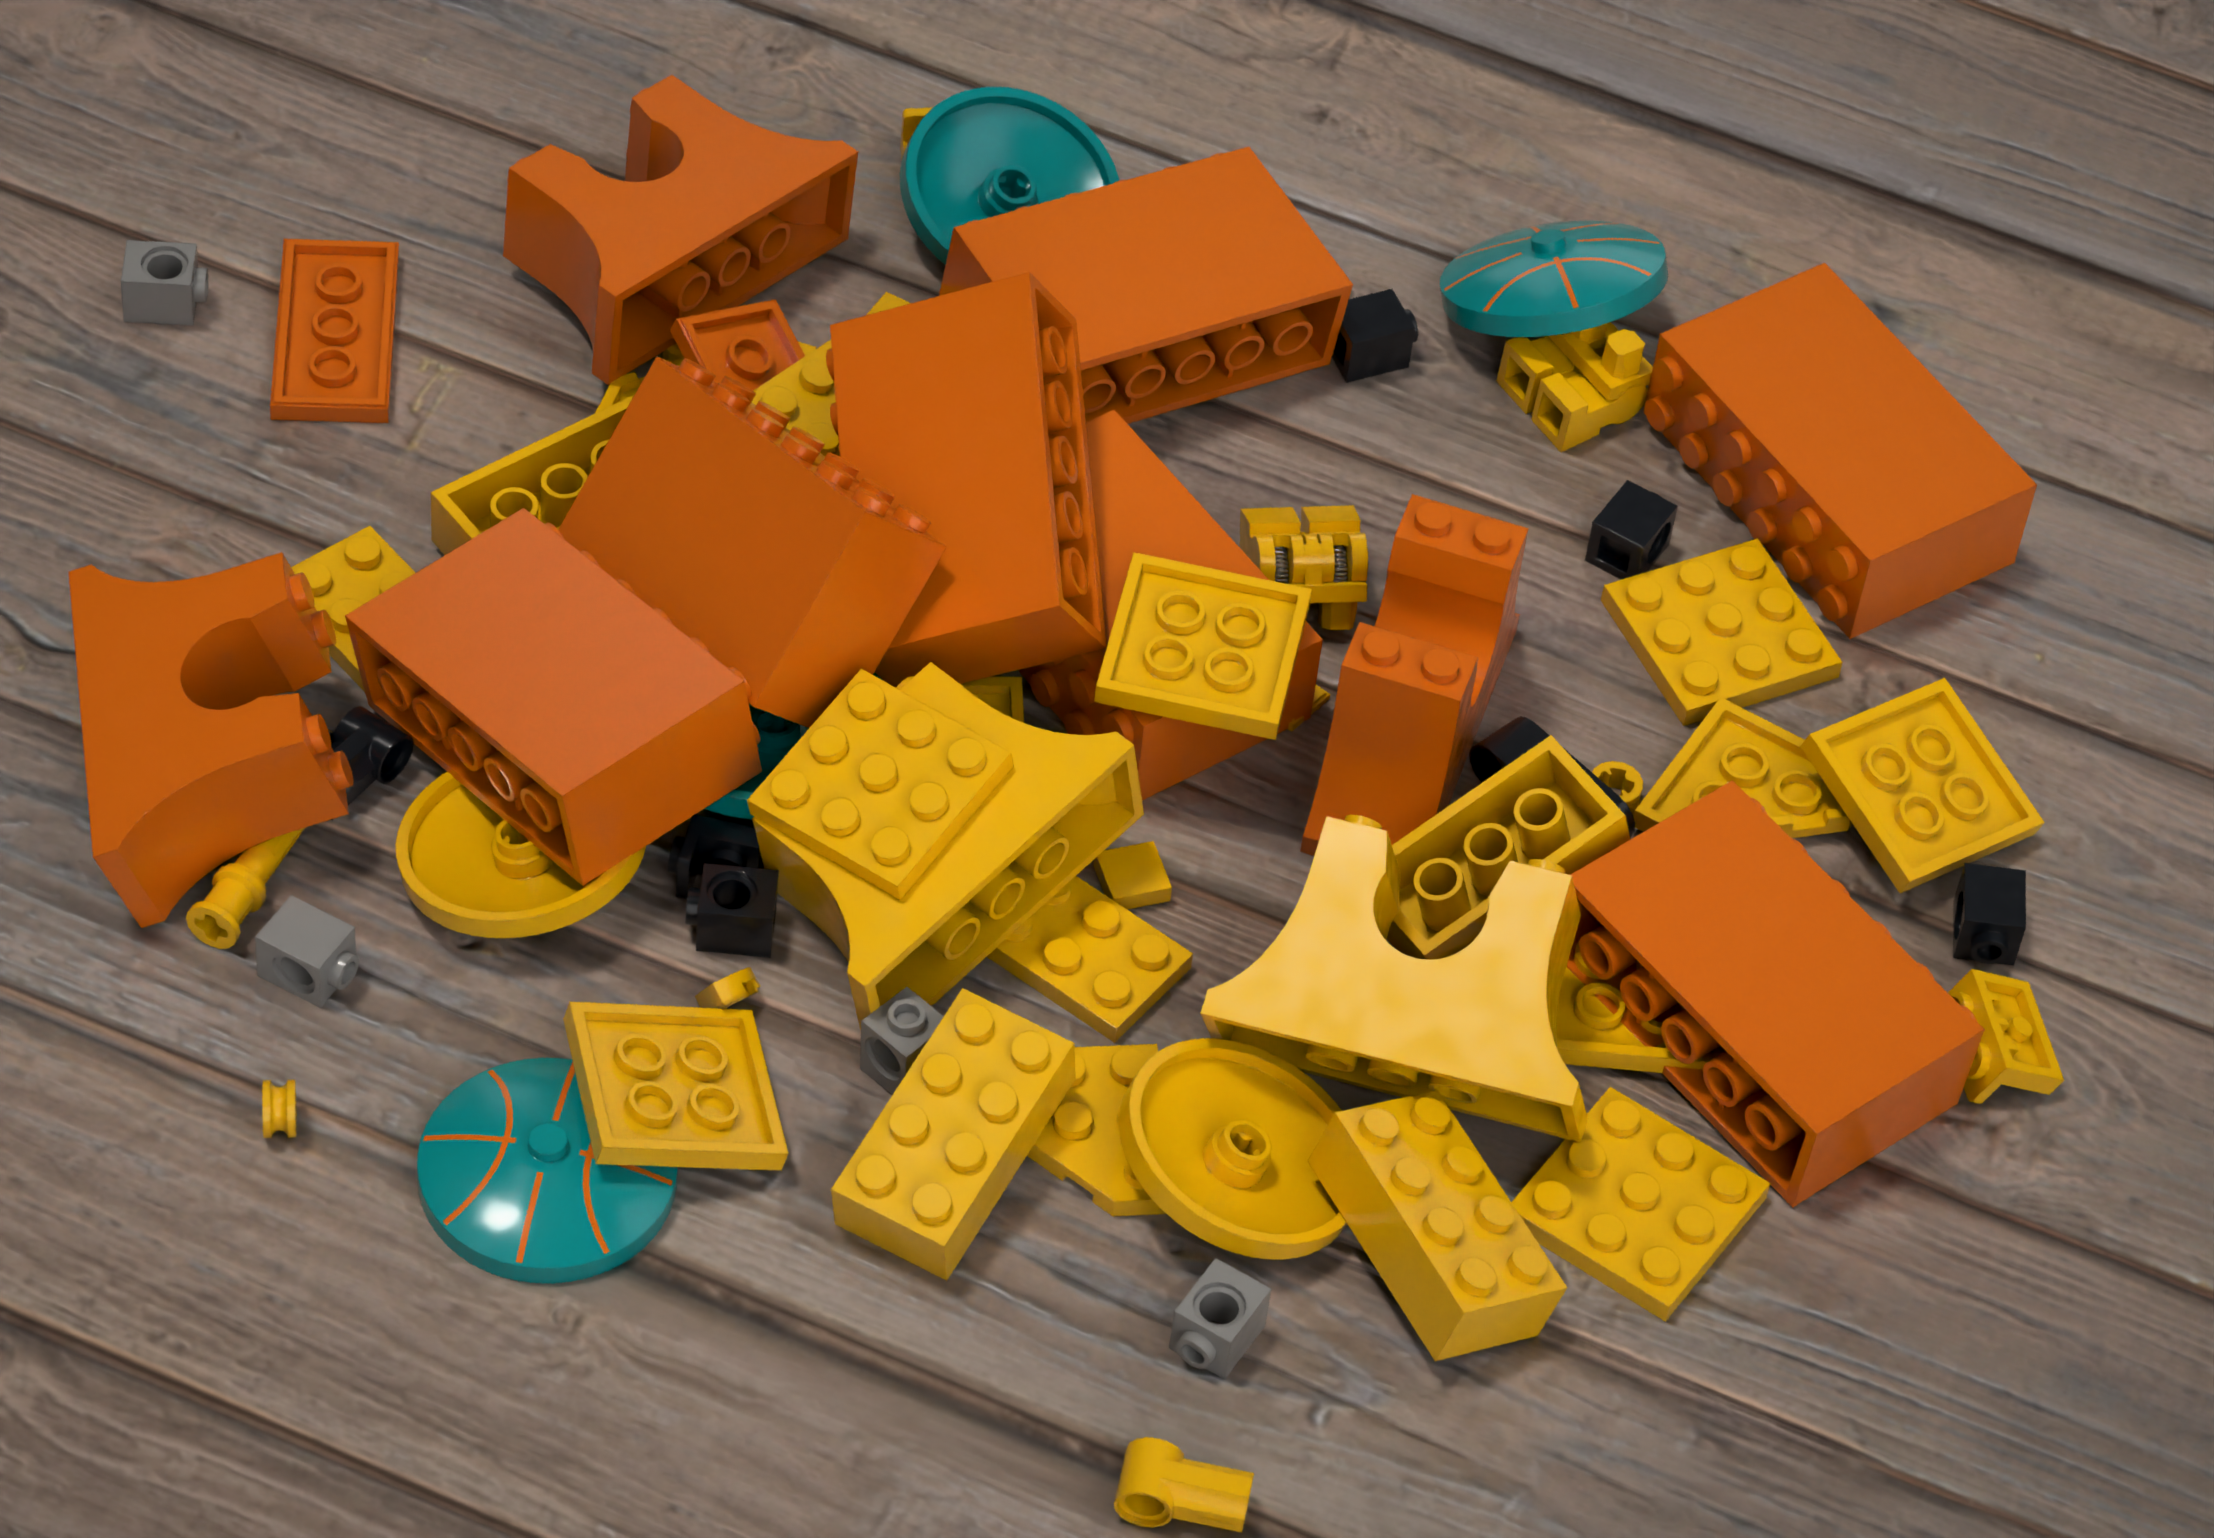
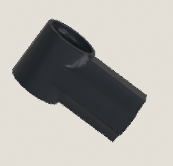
(372, 748)

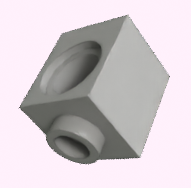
(162, 282)
(306, 951)
(895, 1037)
(1221, 1297)

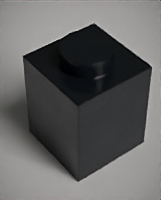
(1374, 336)

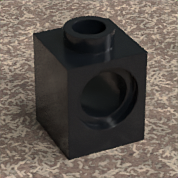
(1631, 531)
(734, 910)
(1989, 914)

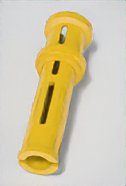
(237, 892)

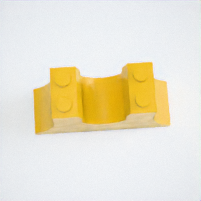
(1008, 860)
(1371, 1017)

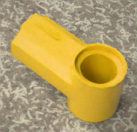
(1164, 1485)

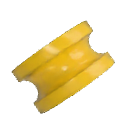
(1622, 777)
(279, 1108)

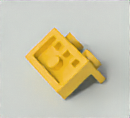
(2014, 1041)

